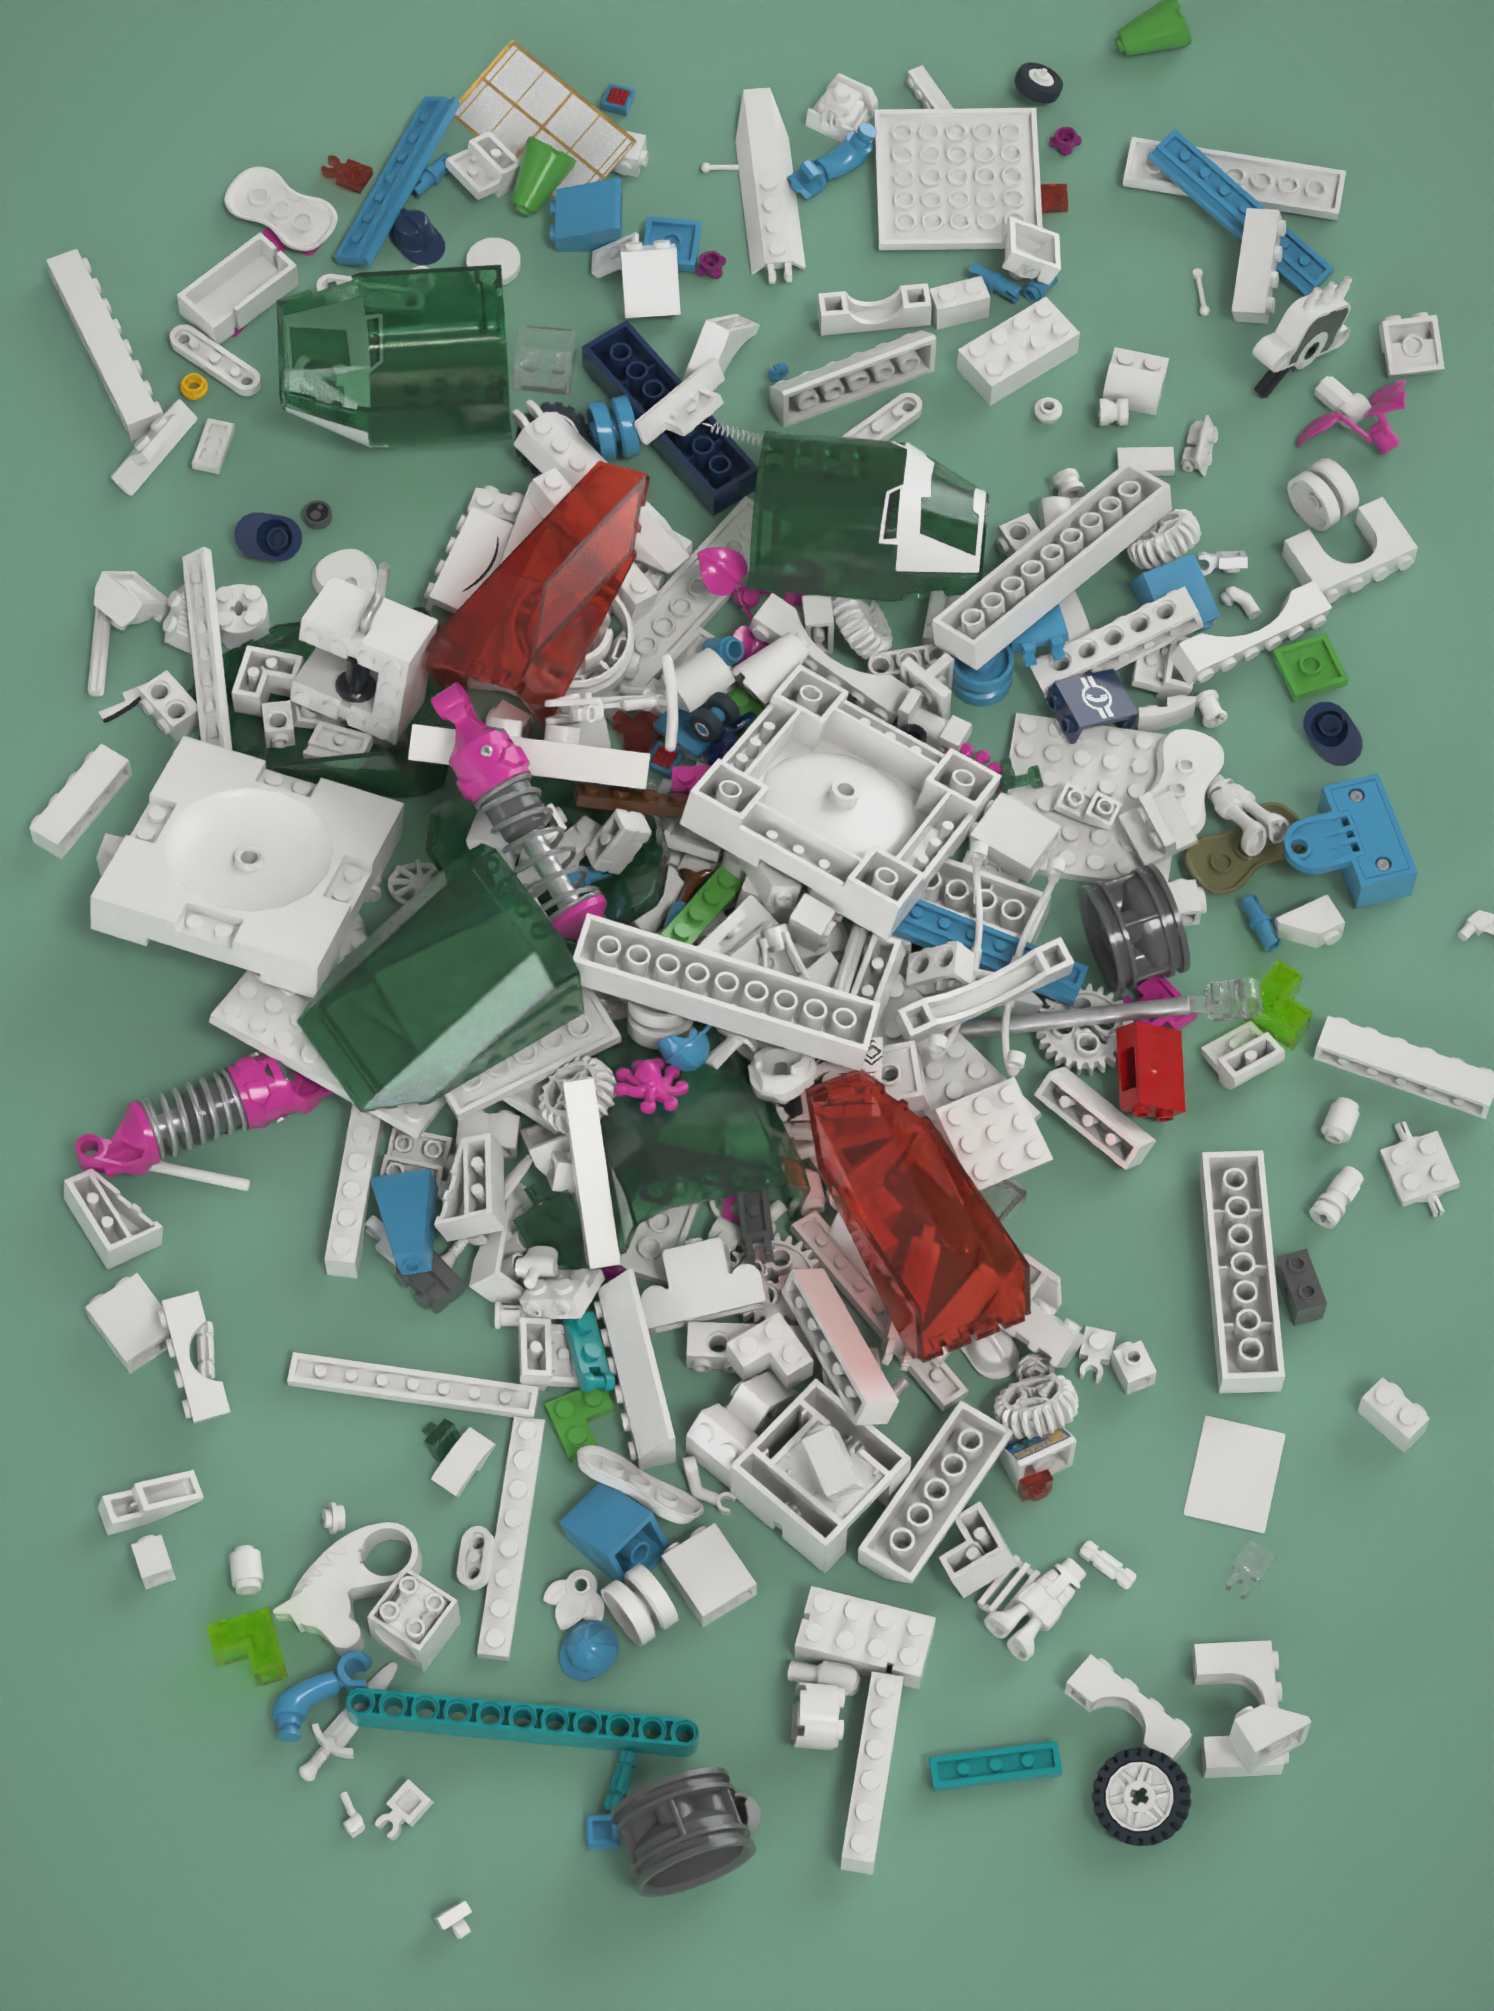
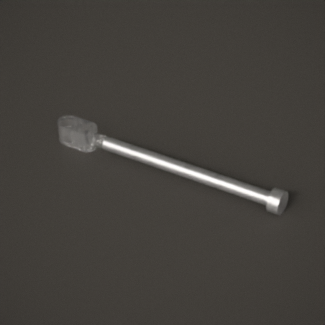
(1220, 1002)

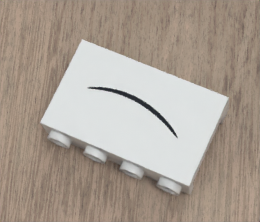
(470, 559)

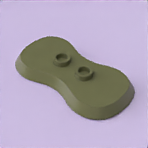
(1221, 863)

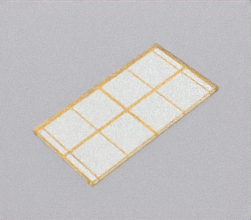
(526, 99)

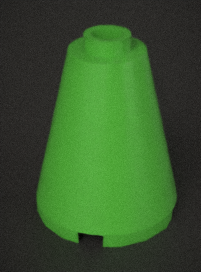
(1155, 30)
(539, 175)

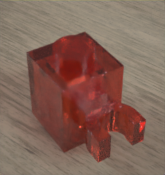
(637, 732)

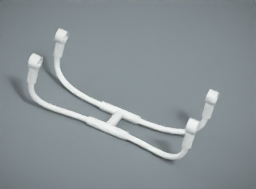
(1013, 1059)

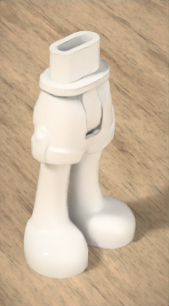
(1233, 802)

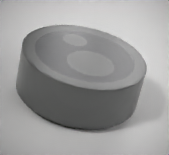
(317, 514)

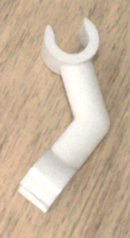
(691, 1472)

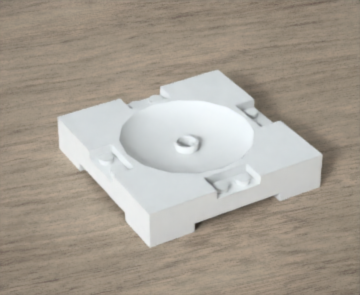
(840, 802)
(247, 866)

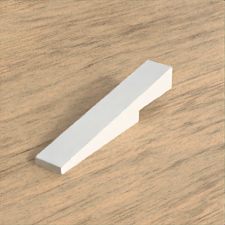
(590, 1173)

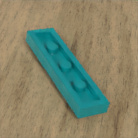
(995, 1766)

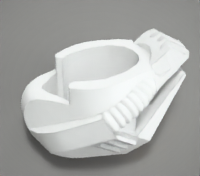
(784, 1080)

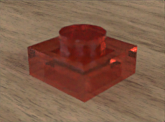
(1054, 198)
(1035, 1486)

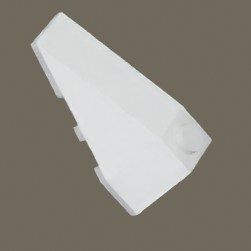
(495, 1261)

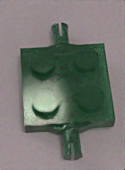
(553, 1223)

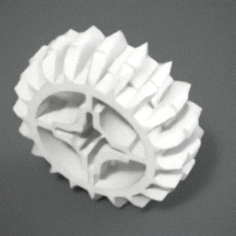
(1165, 540)
(862, 625)
(552, 1100)
(1037, 1405)

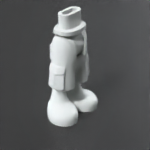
(1041, 1602)

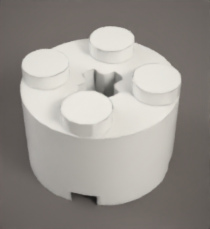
(242, 614)
(816, 1716)

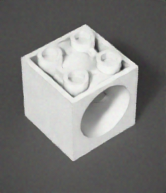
(414, 1619)

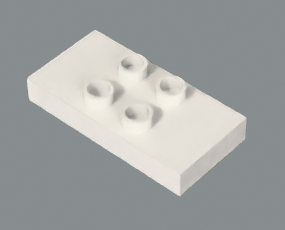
(553, 757)

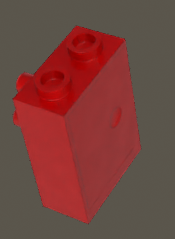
(1150, 1071)

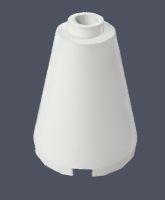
(771, 666)

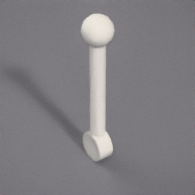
(706, 167)
(1197, 274)

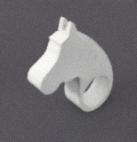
(336, 1579)

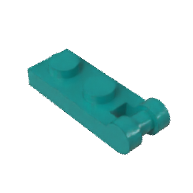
(588, 1353)

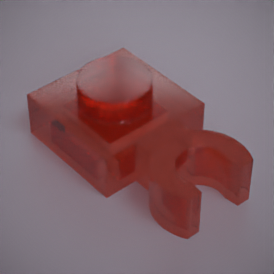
(350, 175)

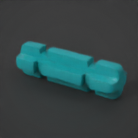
(621, 1778)

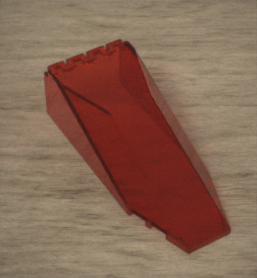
(548, 596)
(915, 1218)

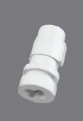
(1341, 1191)

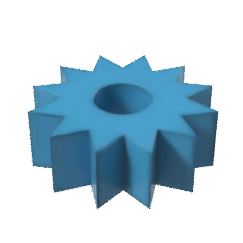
(778, 372)

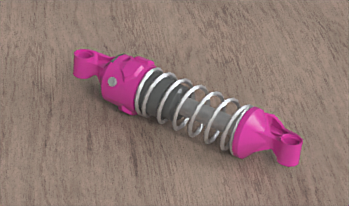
(498, 783)

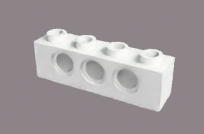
(705, 1335)

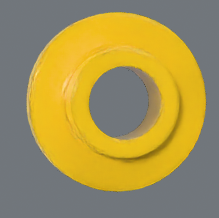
(194, 380)

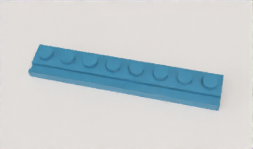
(397, 181)
(1228, 204)
(935, 926)

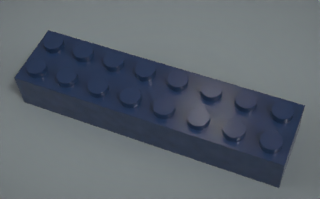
(704, 460)

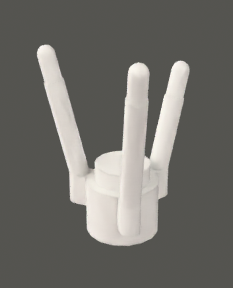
(779, 939)

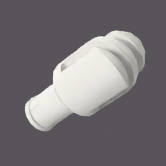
(826, 1673)

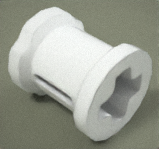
(1210, 708)
(507, 1315)

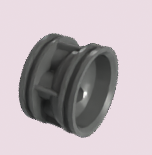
(1134, 928)
(682, 1831)

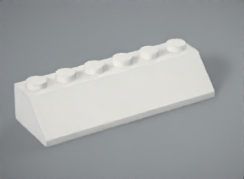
(853, 378)
(636, 1372)
(933, 1494)

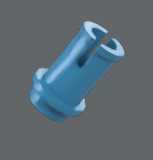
(1035, 290)

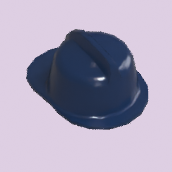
(417, 237)
(268, 536)
(1333, 733)

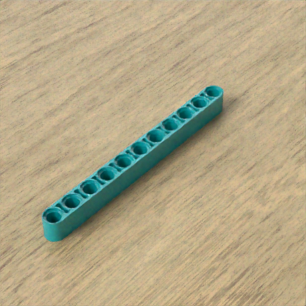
(509, 1712)

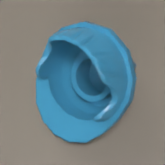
(686, 1052)
(589, 1650)

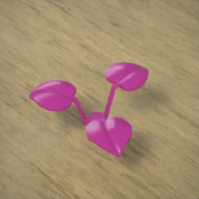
(1386, 399)
(721, 575)

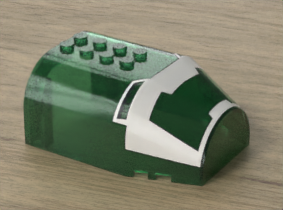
(399, 357)
(862, 520)

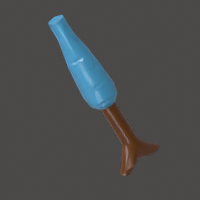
(692, 881)

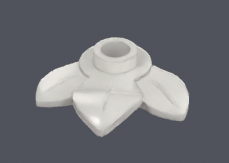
(575, 1604)

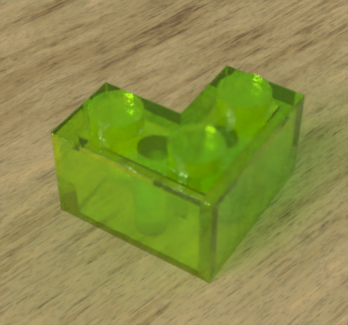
(1281, 1015)
(249, 1637)

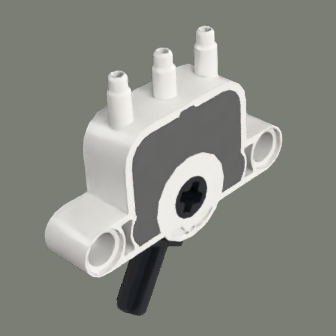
(1307, 330)

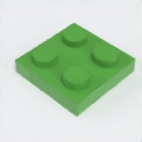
(1310, 667)

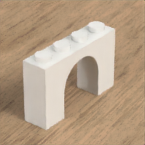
(1390, 545)
(1251, 1667)

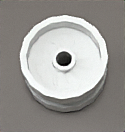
(1323, 494)
(650, 1025)
(639, 1605)

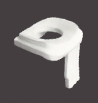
(744, 1045)

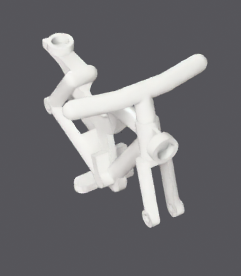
(584, 708)

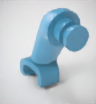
(838, 162)
(297, 1700)

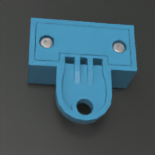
(1359, 837)

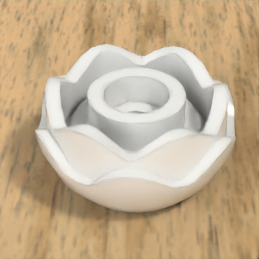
(1033, 1365)

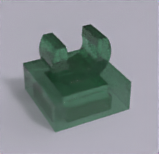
(441, 1438)

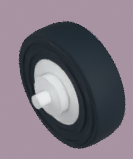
(1038, 82)

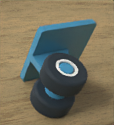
(703, 724)

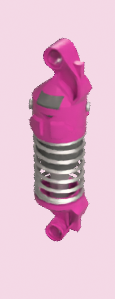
(241, 1097)

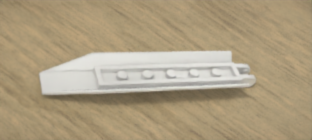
(766, 192)
(554, 443)

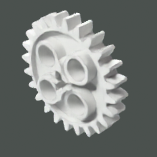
(1067, 1047)
(779, 1274)

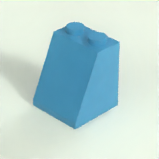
(587, 216)
(1173, 576)
(614, 1532)

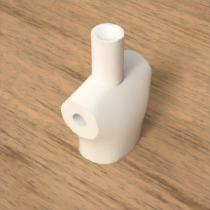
(536, 1264)

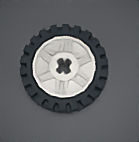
(1116, 1801)

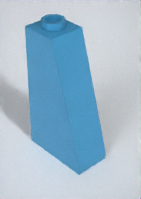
(409, 1214)

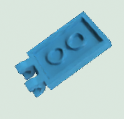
(1046, 631)

